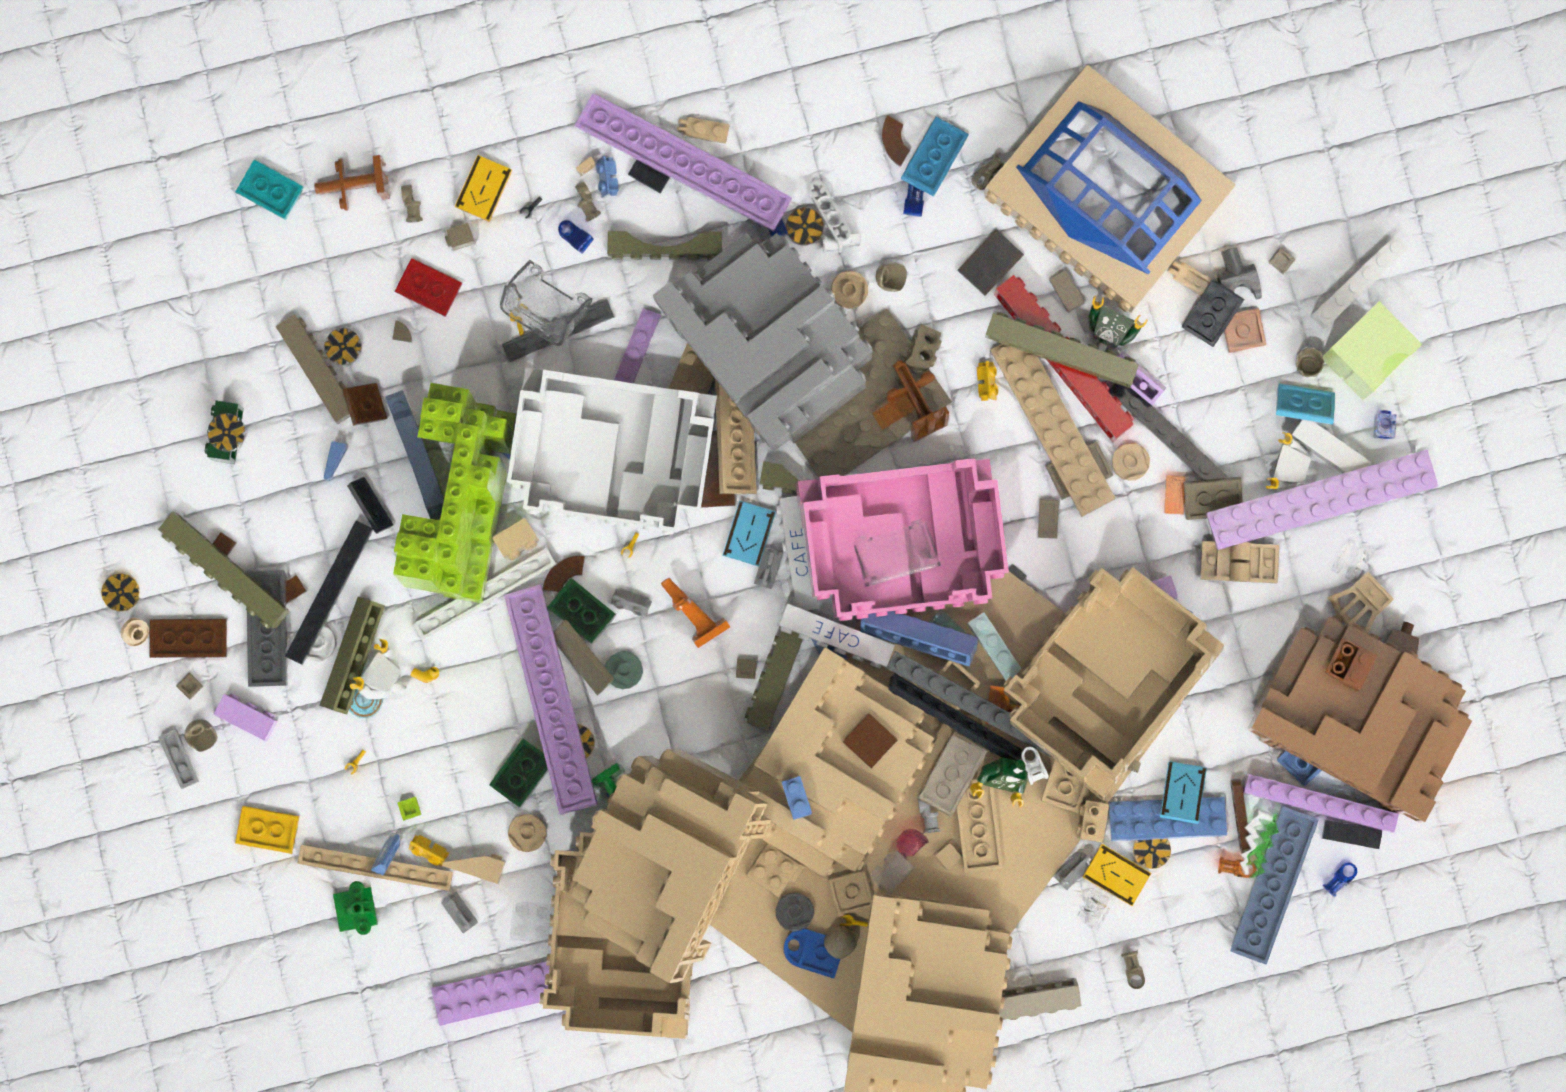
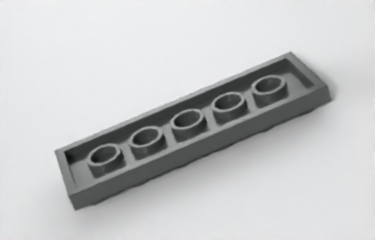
(267, 645)

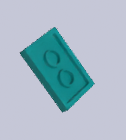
(269, 189)

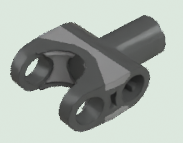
(1239, 275)

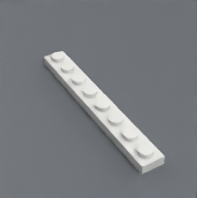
(494, 589)

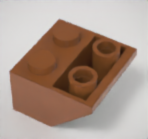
(1351, 664)

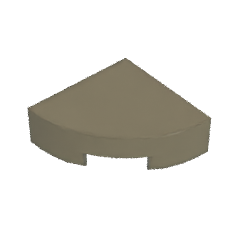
(401, 332)

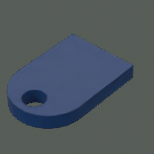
(811, 953)

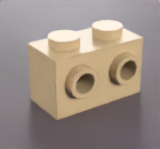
(1093, 821)

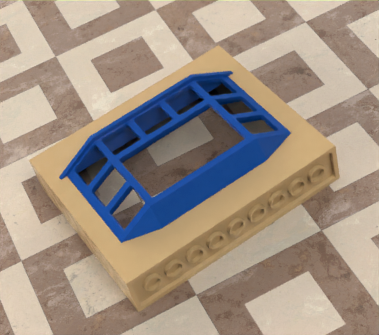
(1075, 233)

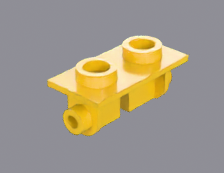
(989, 388)
(420, 847)

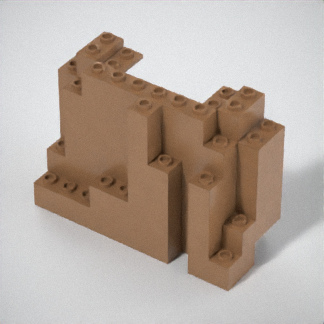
(1381, 740)

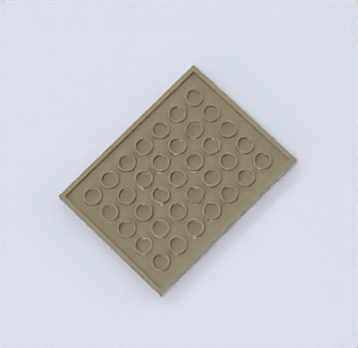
(851, 432)

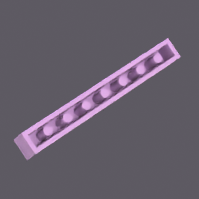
(1320, 803)

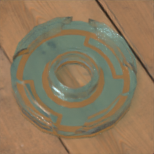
(365, 711)

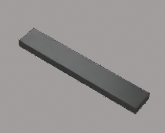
(532, 342)

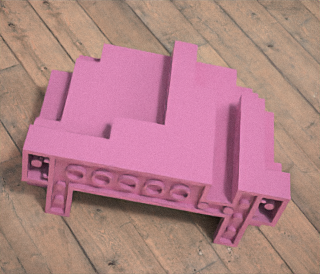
(953, 499)

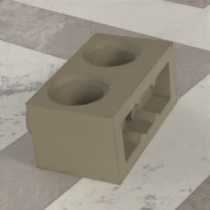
(920, 347)

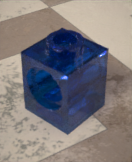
(1380, 432)

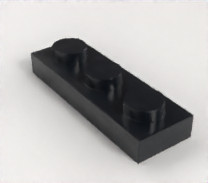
(370, 505)
(1352, 834)

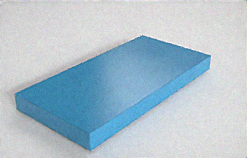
(934, 156)

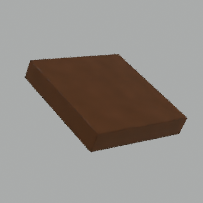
(364, 404)
(870, 741)

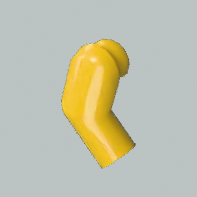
(426, 676)

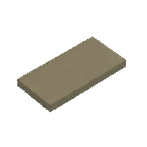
(582, 658)
(952, 773)

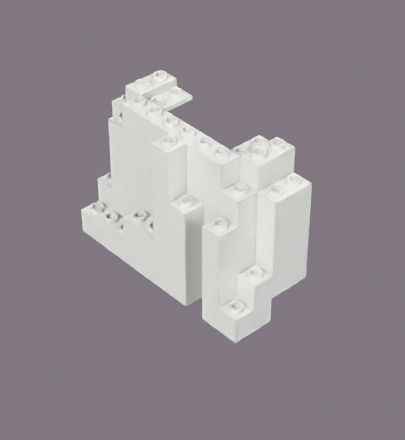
(610, 449)

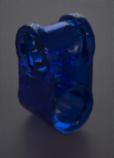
(577, 238)

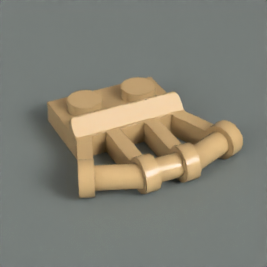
(1370, 594)

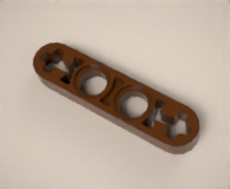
(1240, 813)

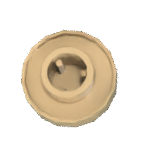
(134, 632)

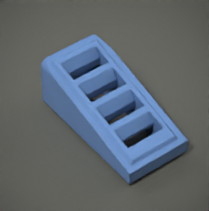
(335, 455)

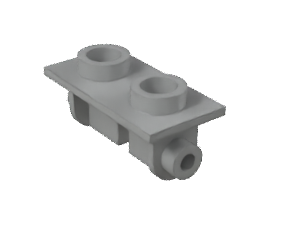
(768, 568)
(622, 600)
(1073, 870)
(459, 912)

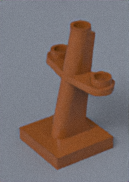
(376, 178)
(928, 421)

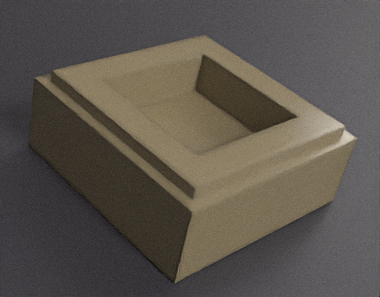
(1282, 261)
(745, 668)
(189, 686)

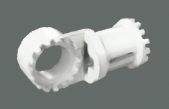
(830, 244)

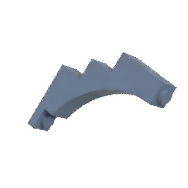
(416, 453)

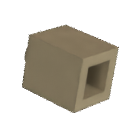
(459, 237)

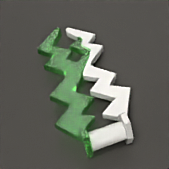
(1254, 849)

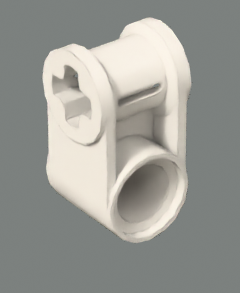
(1034, 766)

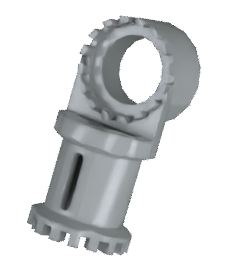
(930, 819)

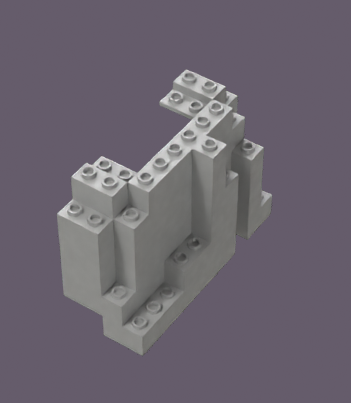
(769, 336)

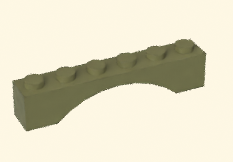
(623, 244)
(777, 476)

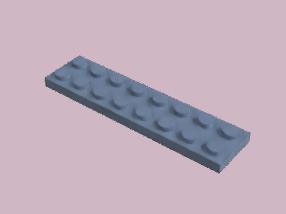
(1274, 887)

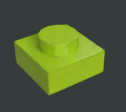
(409, 808)

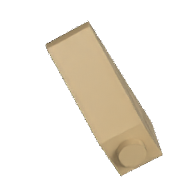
(482, 867)

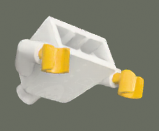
(1291, 465)
(381, 675)

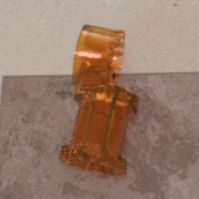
(1236, 870)

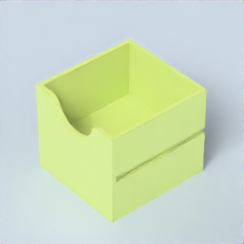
(1371, 350)

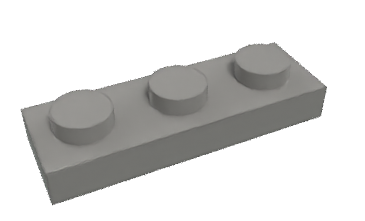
(178, 759)

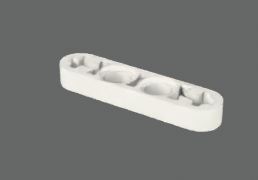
(830, 212)

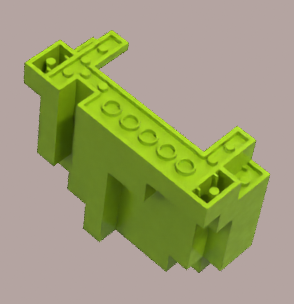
(456, 551)

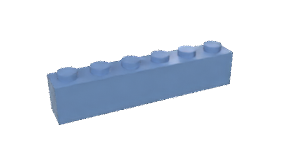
(922, 636)

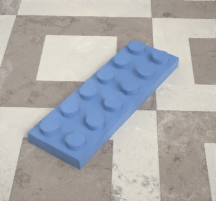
(1143, 822)

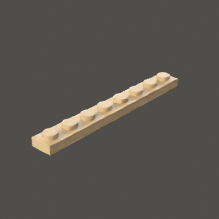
(362, 866)

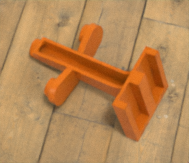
(705, 626)

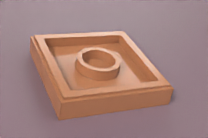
(1245, 331)

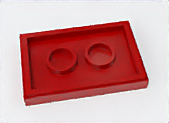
(428, 287)

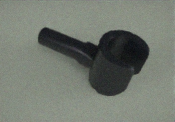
(531, 207)

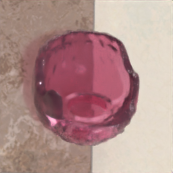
(910, 842)

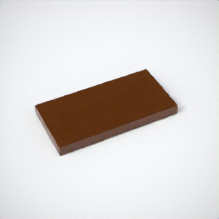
(711, 491)
(188, 638)

